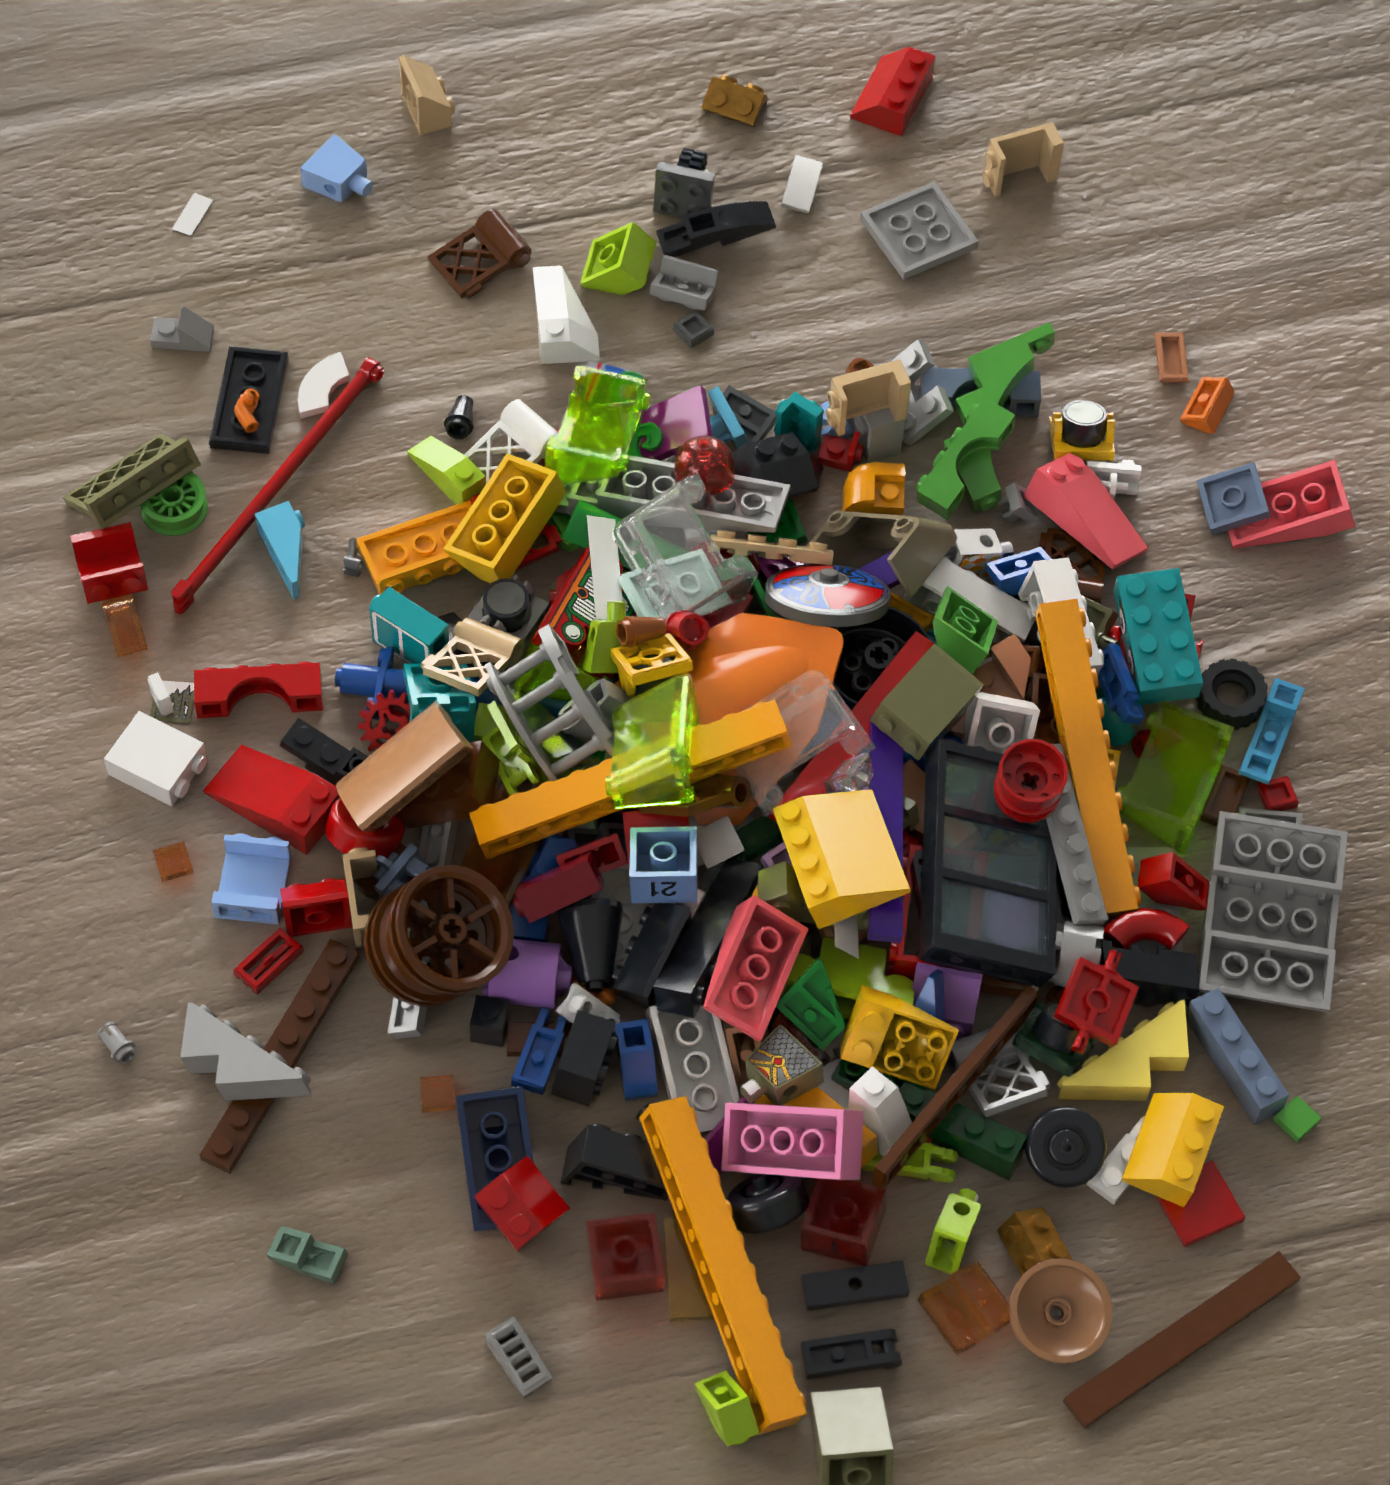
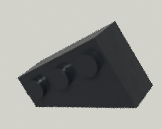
(1160, 976)
(613, 1160)

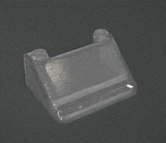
(677, 556)
(814, 721)

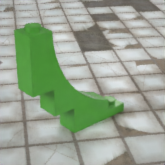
(996, 376)

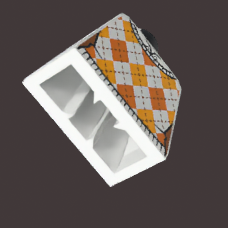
(977, 548)

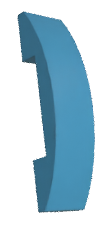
(1271, 731)

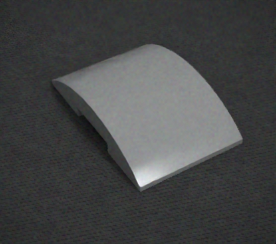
(1272, 911)

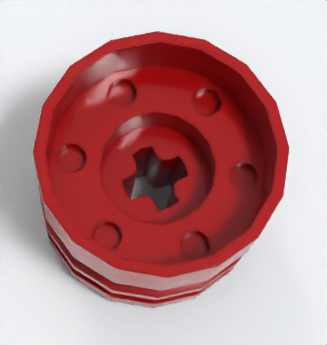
(1036, 766)

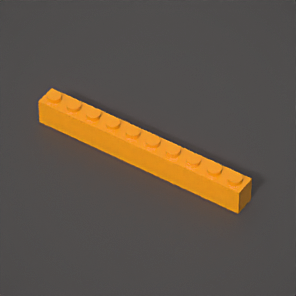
(1085, 749)
(583, 796)
(723, 1264)

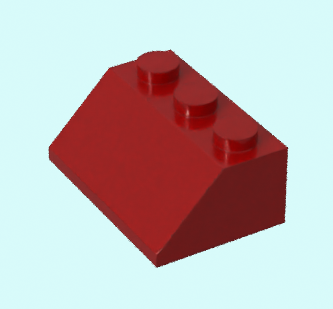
(895, 90)

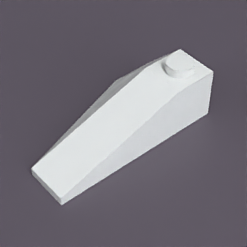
(562, 321)

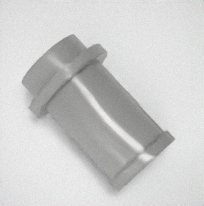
(121, 1049)

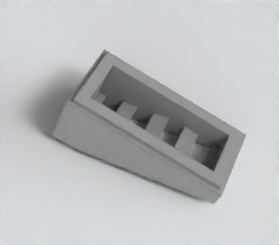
(504, 1331)

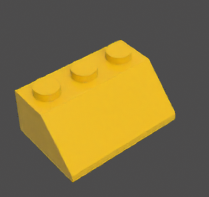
(1172, 1145)

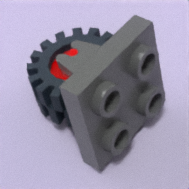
(684, 185)

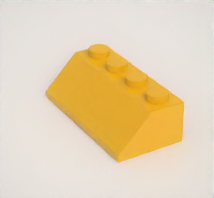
(506, 519)

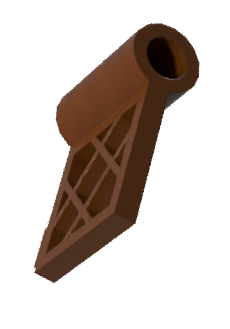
(501, 244)
(1088, 585)
(711, 792)

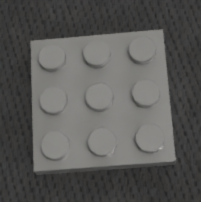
(919, 230)

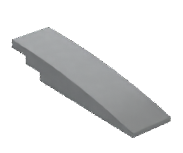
(743, 507)

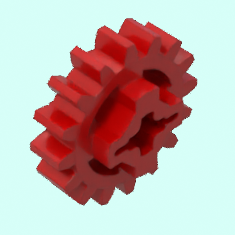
(386, 711)

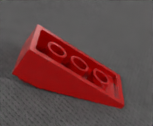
(275, 796)

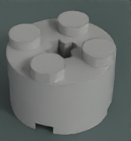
(1072, 943)

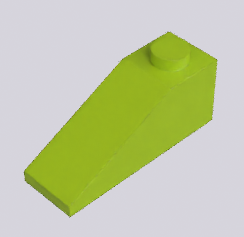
(448, 469)

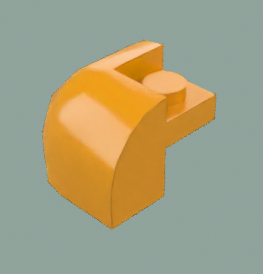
(875, 489)

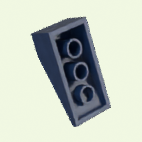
(492, 1140)

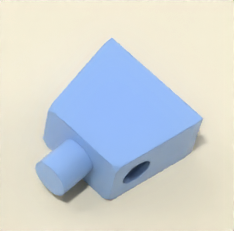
(336, 171)

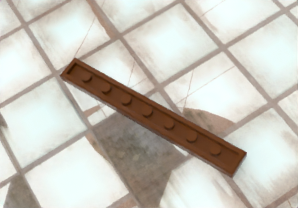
(954, 1089)
(1181, 1340)

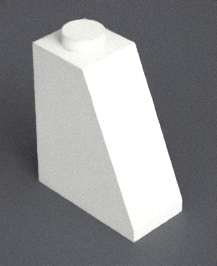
(882, 1108)

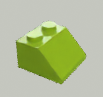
(619, 260)

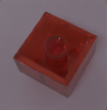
(843, 1220)
(625, 1256)

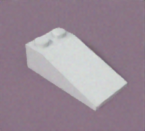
(694, 1062)

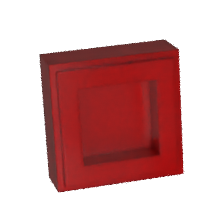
(1278, 794)

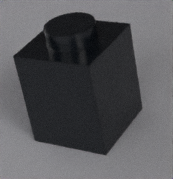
(489, 1020)

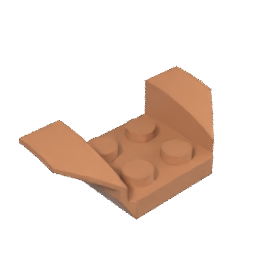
(1003, 675)

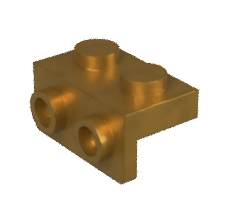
(734, 101)
(1031, 1238)

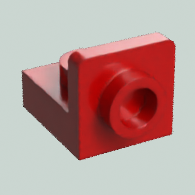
(841, 452)

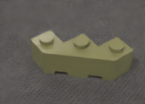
(781, 889)

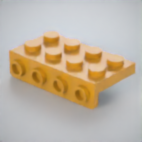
(412, 550)

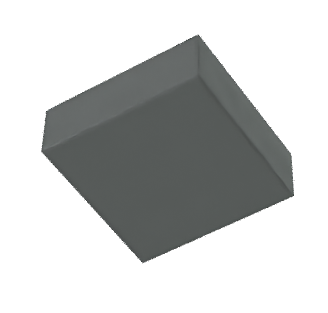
(693, 329)

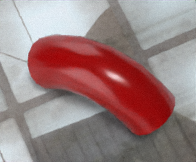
(1145, 925)

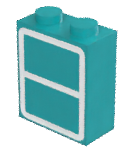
(406, 627)

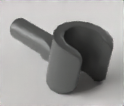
(352, 565)

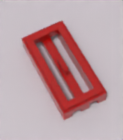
(276, 969)

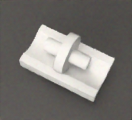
(1117, 477)
(584, 1001)

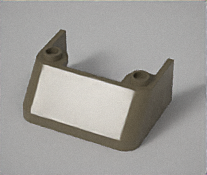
(916, 542)

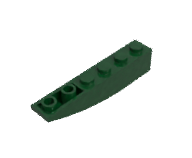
(963, 1129)

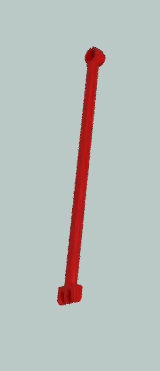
(183, 592)

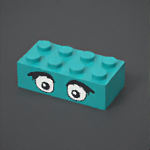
(1158, 636)

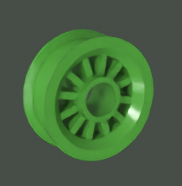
(179, 516)

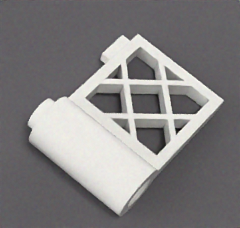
(521, 427)

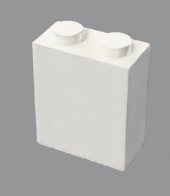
(156, 759)

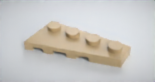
(816, 552)

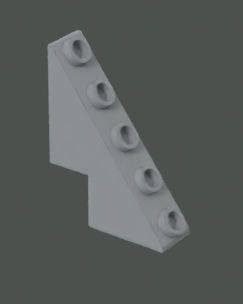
(240, 1062)

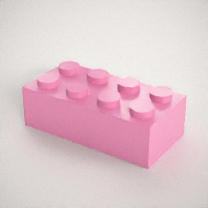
(792, 1141)

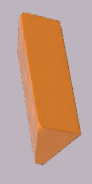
(1208, 404)

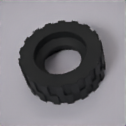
(1239, 673)

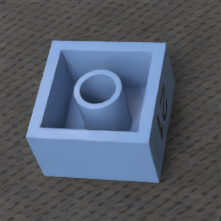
(663, 864)

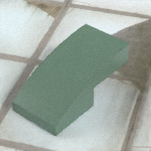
(307, 1256)

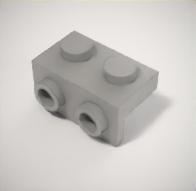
(685, 283)

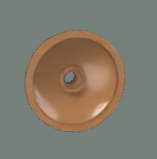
(1083, 1308)

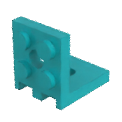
(425, 690)

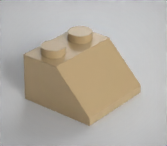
(425, 96)

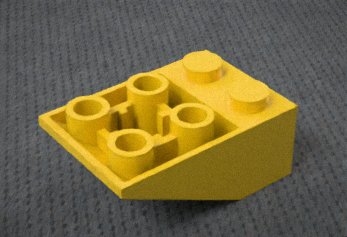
(896, 1038)

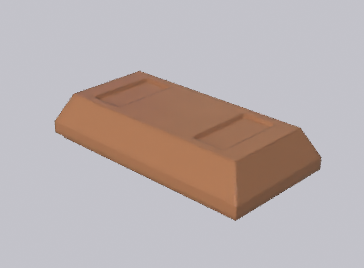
(1171, 357)

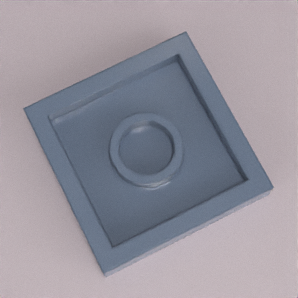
(1233, 498)

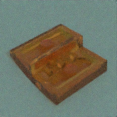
(966, 1307)

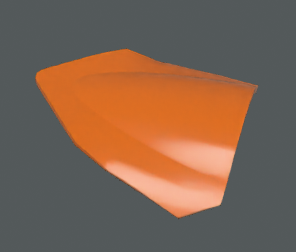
(749, 661)

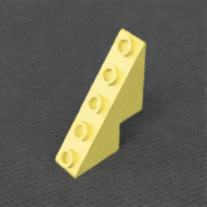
(1126, 1067)

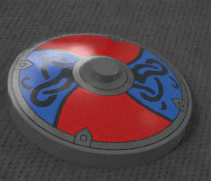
(827, 595)

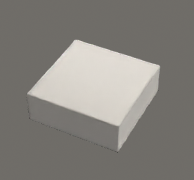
(160, 694)

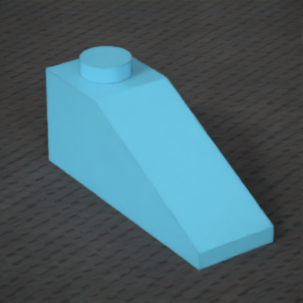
(283, 538)

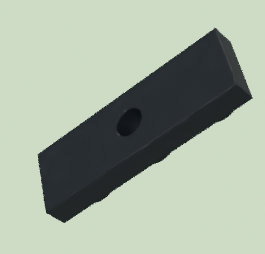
(875, 1281)

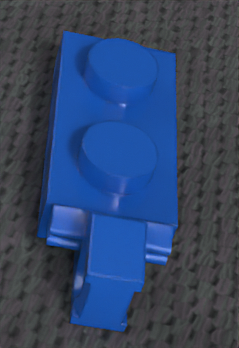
(1119, 686)

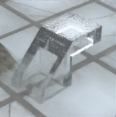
(850, 775)

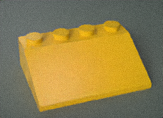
(841, 854)

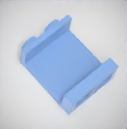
(252, 879)

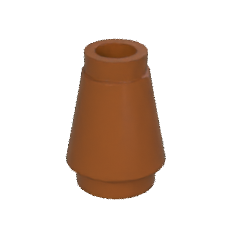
(638, 630)

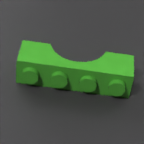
(986, 429)

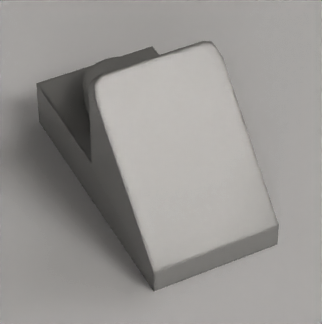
(186, 333)

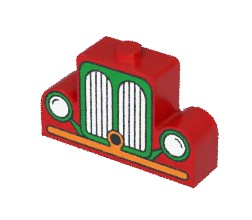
(575, 606)

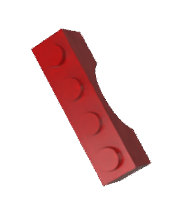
(221, 689)

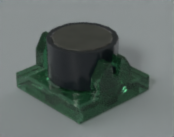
(1050, 1040)

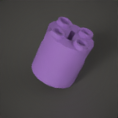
(532, 975)

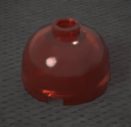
(707, 458)

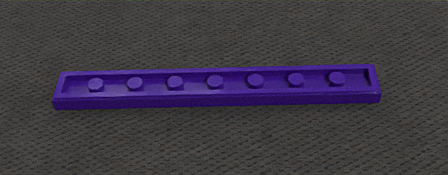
(886, 920)

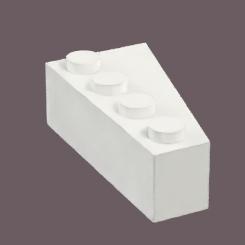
(1057, 581)
(998, 604)

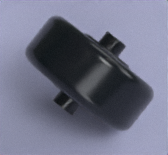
(1065, 1146)
(767, 1202)

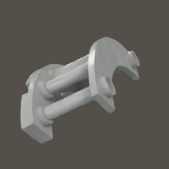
(584, 708)

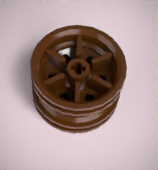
(439, 936)

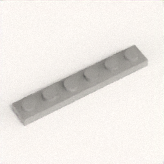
(1075, 859)

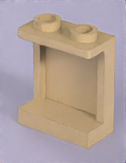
(868, 392)

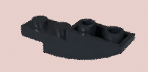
(714, 224)
(320, 752)

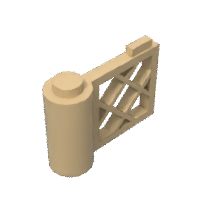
(482, 645)

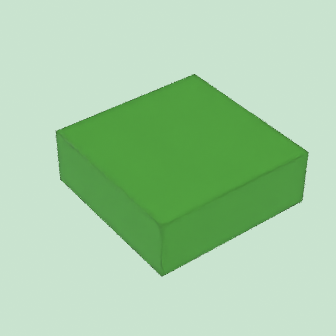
(1297, 1119)

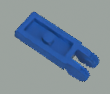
(539, 1054)

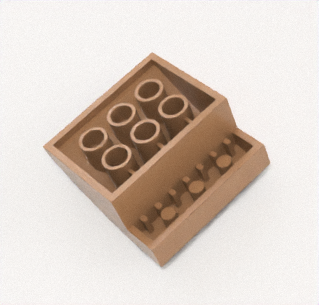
(402, 768)

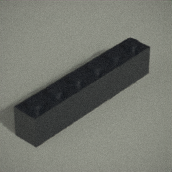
(688, 973)

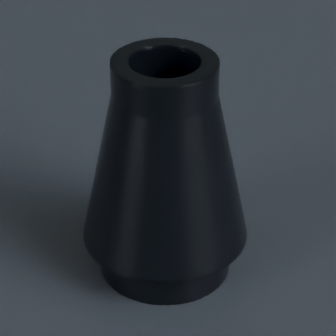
(460, 418)

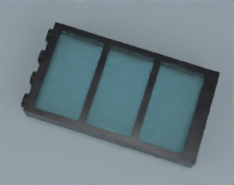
(983, 874)

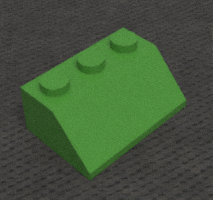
(963, 630)

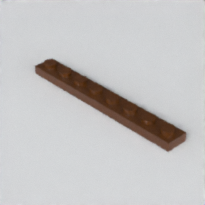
(289, 1041)

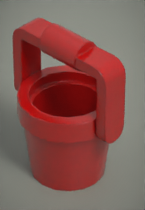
(687, 628)

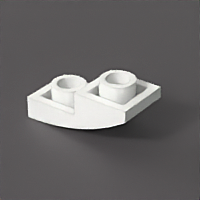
(801, 184)

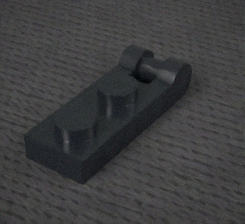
(850, 1353)

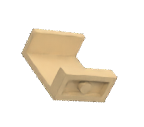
(1023, 150)
(357, 865)

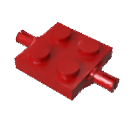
(1096, 1001)

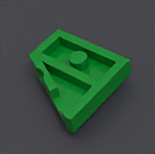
(813, 1006)

